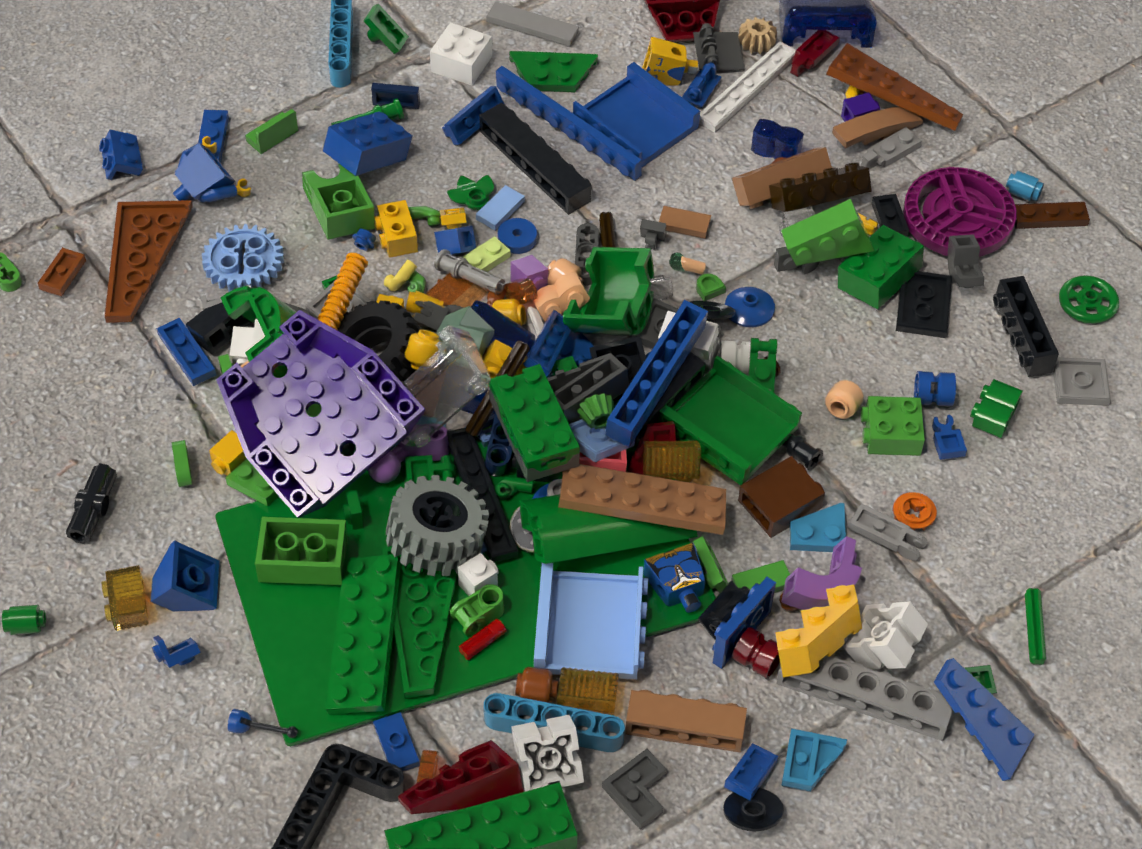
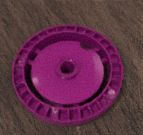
(959, 206)

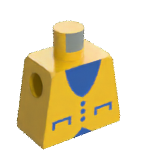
(668, 61)

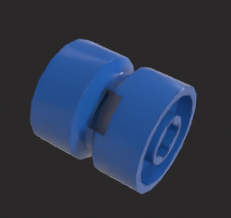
(944, 388)

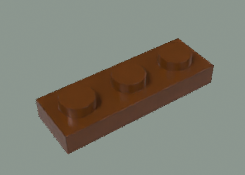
(1051, 215)

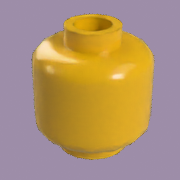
(511, 309)
(421, 347)

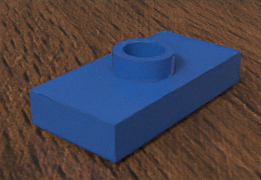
(396, 742)
(751, 771)

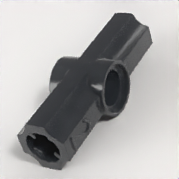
(91, 503)

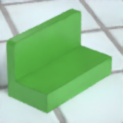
(273, 131)

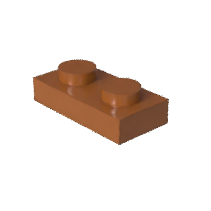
(61, 271)

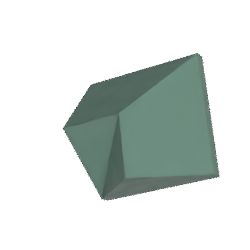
(470, 321)

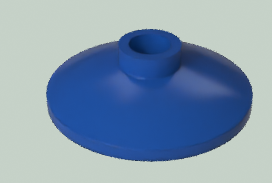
(751, 305)

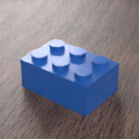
(367, 143)

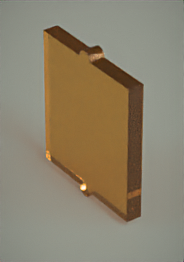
(456, 291)

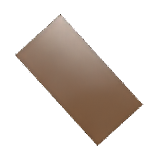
(685, 221)

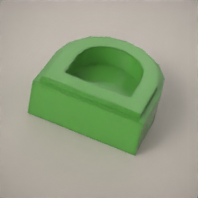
(709, 286)

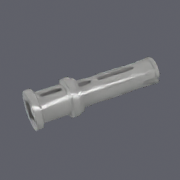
(460, 268)

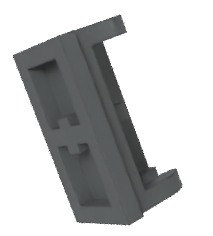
(431, 315)

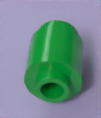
(23, 619)

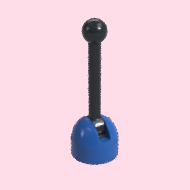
(241, 721)

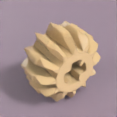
(757, 35)

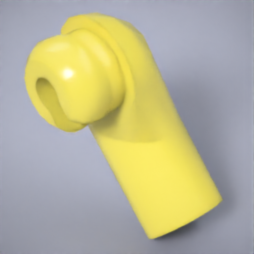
(396, 282)

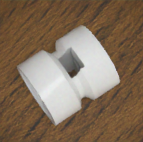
(736, 354)

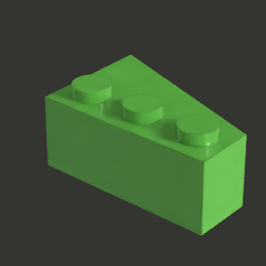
(828, 235)

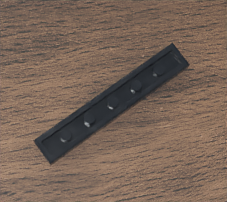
(473, 472)

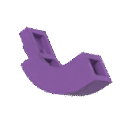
(808, 589)

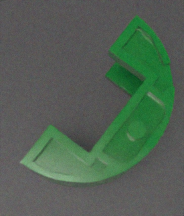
(618, 293)
(267, 309)

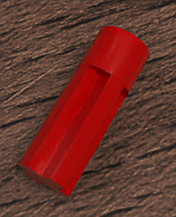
(482, 639)

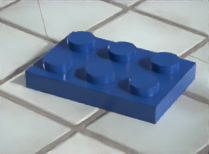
(744, 615)

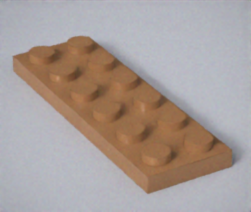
(644, 498)

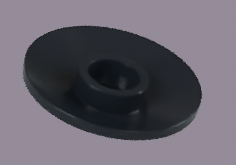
(715, 310)
(757, 814)

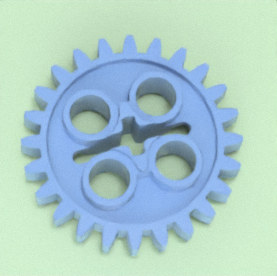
(224, 255)

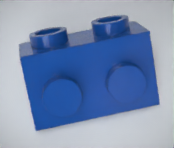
(120, 154)

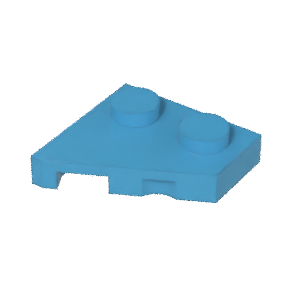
(819, 530)
(809, 758)

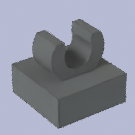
(652, 232)

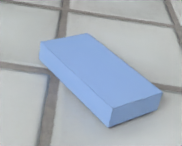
(500, 207)

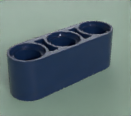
(497, 449)

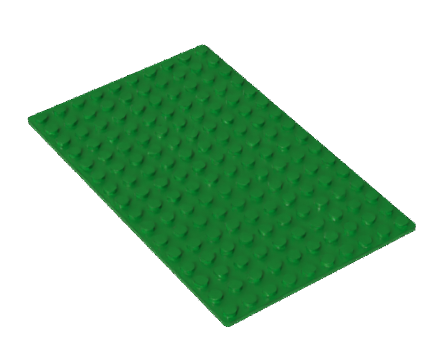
(297, 622)

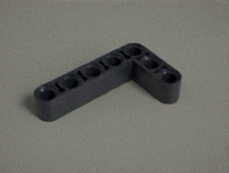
(337, 777)

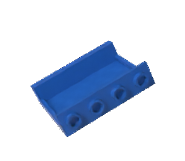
(640, 114)

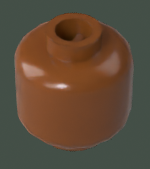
(536, 684)

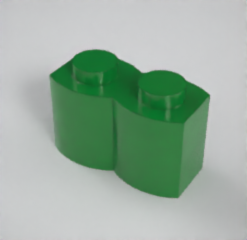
(996, 407)

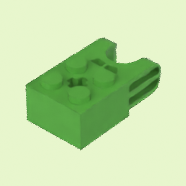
(339, 203)

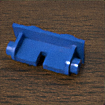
(702, 85)

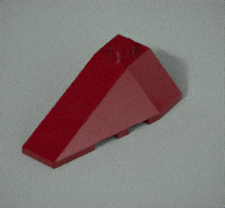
(477, 778)

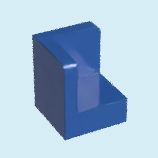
(456, 240)

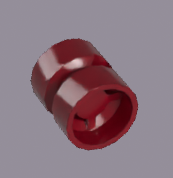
(758, 652)

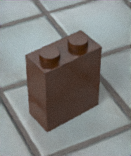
(781, 496)

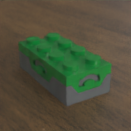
(534, 423)

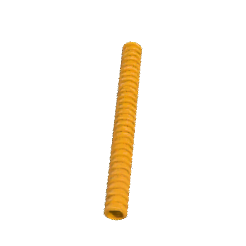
(343, 290)

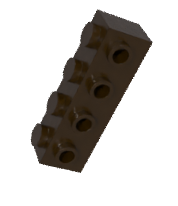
(820, 188)

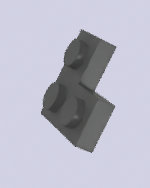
(630, 785)

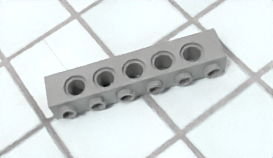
(876, 702)

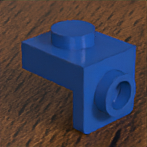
(178, 654)

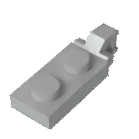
(891, 149)

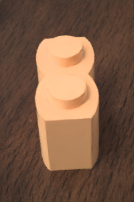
(560, 294)

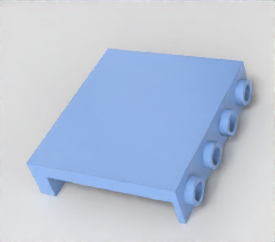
(590, 622)

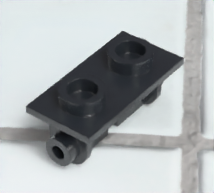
(722, 607)

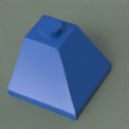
(186, 580)

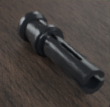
(799, 448)

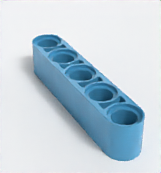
(340, 42)
(539, 711)

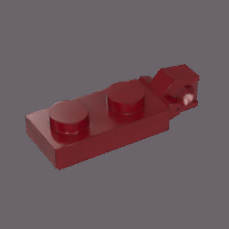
(813, 51)

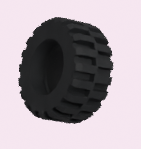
(383, 323)

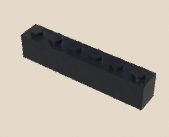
(535, 158)

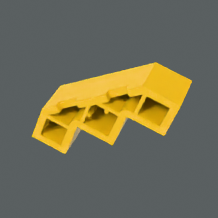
(822, 632)

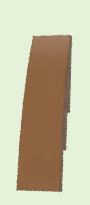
(875, 126)

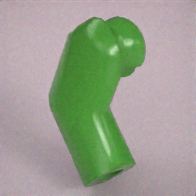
(425, 212)

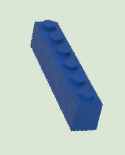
(656, 373)

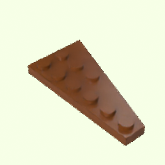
(873, 77)

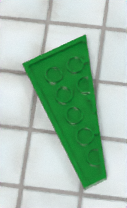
(421, 625)

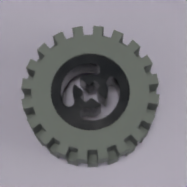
(457, 532)

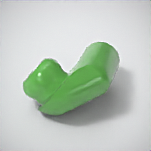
(417, 282)

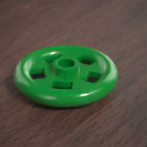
(1079, 312)

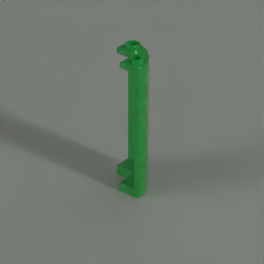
(574, 534)

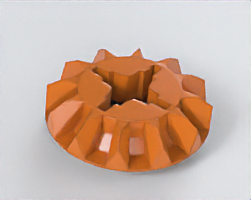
(917, 502)

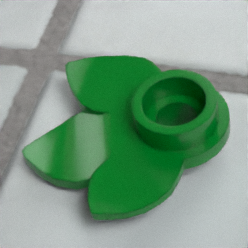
(471, 193)

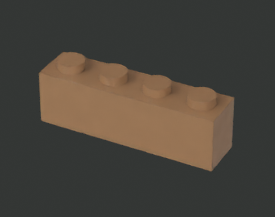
(754, 188)
(686, 720)

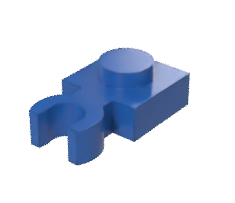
(948, 442)

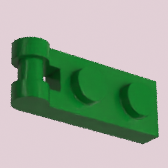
(763, 369)

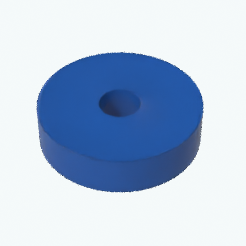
(526, 235)

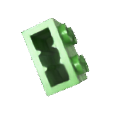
(893, 425)

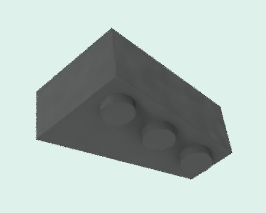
(592, 377)

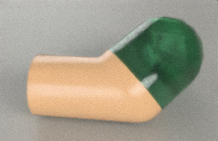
(681, 263)

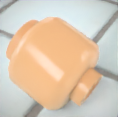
(561, 267)
(844, 399)

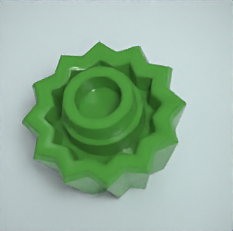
(596, 410)

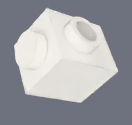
(477, 573)

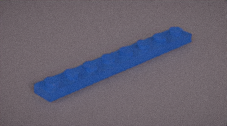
(569, 123)

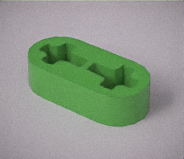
(8, 269)
(182, 463)

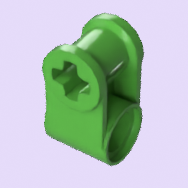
(475, 613)

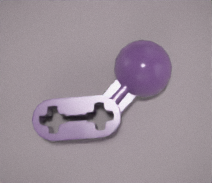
(389, 466)

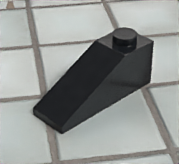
(214, 327)

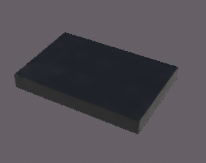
(924, 305)

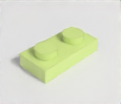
(488, 254)

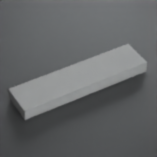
(532, 24)

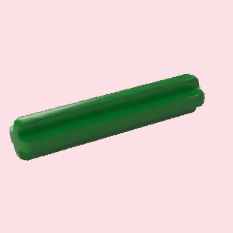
(1035, 626)

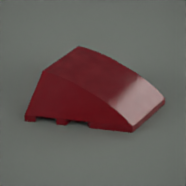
(682, 17)

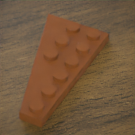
(140, 246)

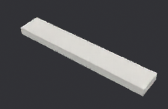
(746, 87)

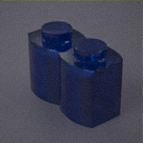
(775, 140)

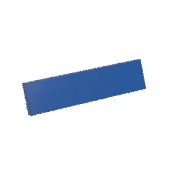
(548, 343)

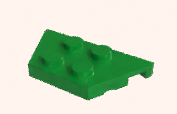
(553, 70)

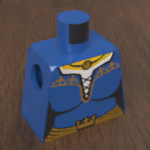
(676, 577)

